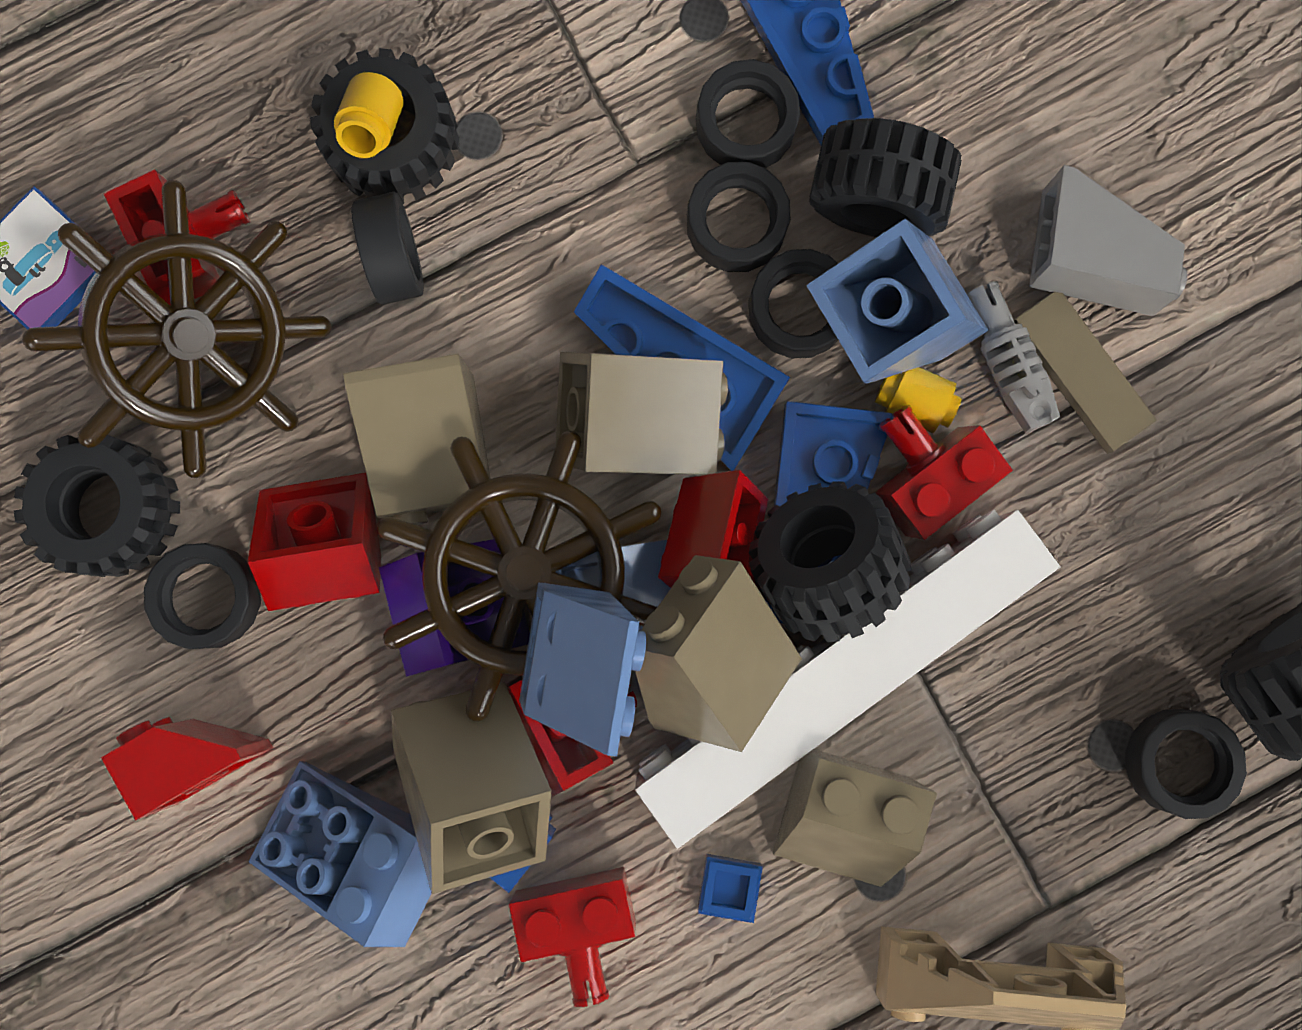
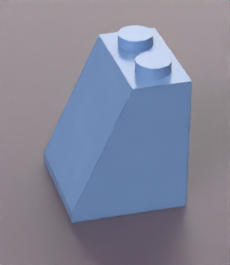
(896, 304)

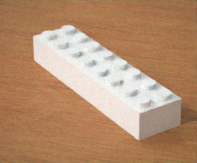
(837, 681)

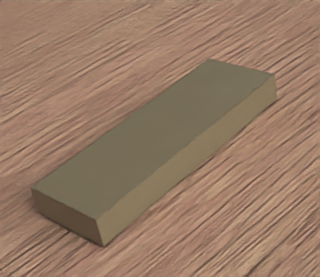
(1085, 373)

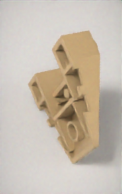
(926, 976)

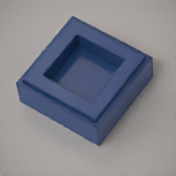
(730, 888)

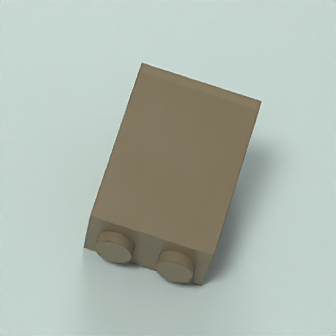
(642, 412)
(406, 430)
(714, 656)
(471, 789)
(853, 818)

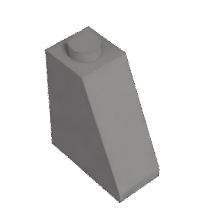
(1103, 248)

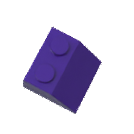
(406, 598)

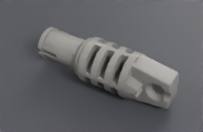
(1014, 361)

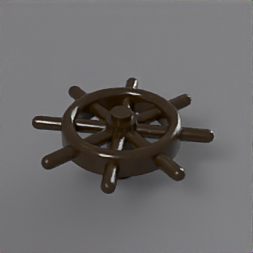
(179, 330)
(519, 564)

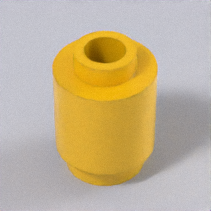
(368, 114)
(925, 392)

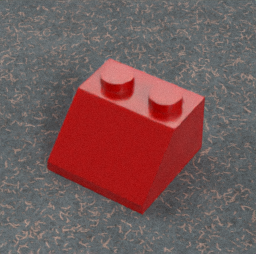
(315, 542)
(173, 761)

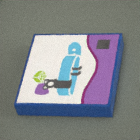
(37, 272)

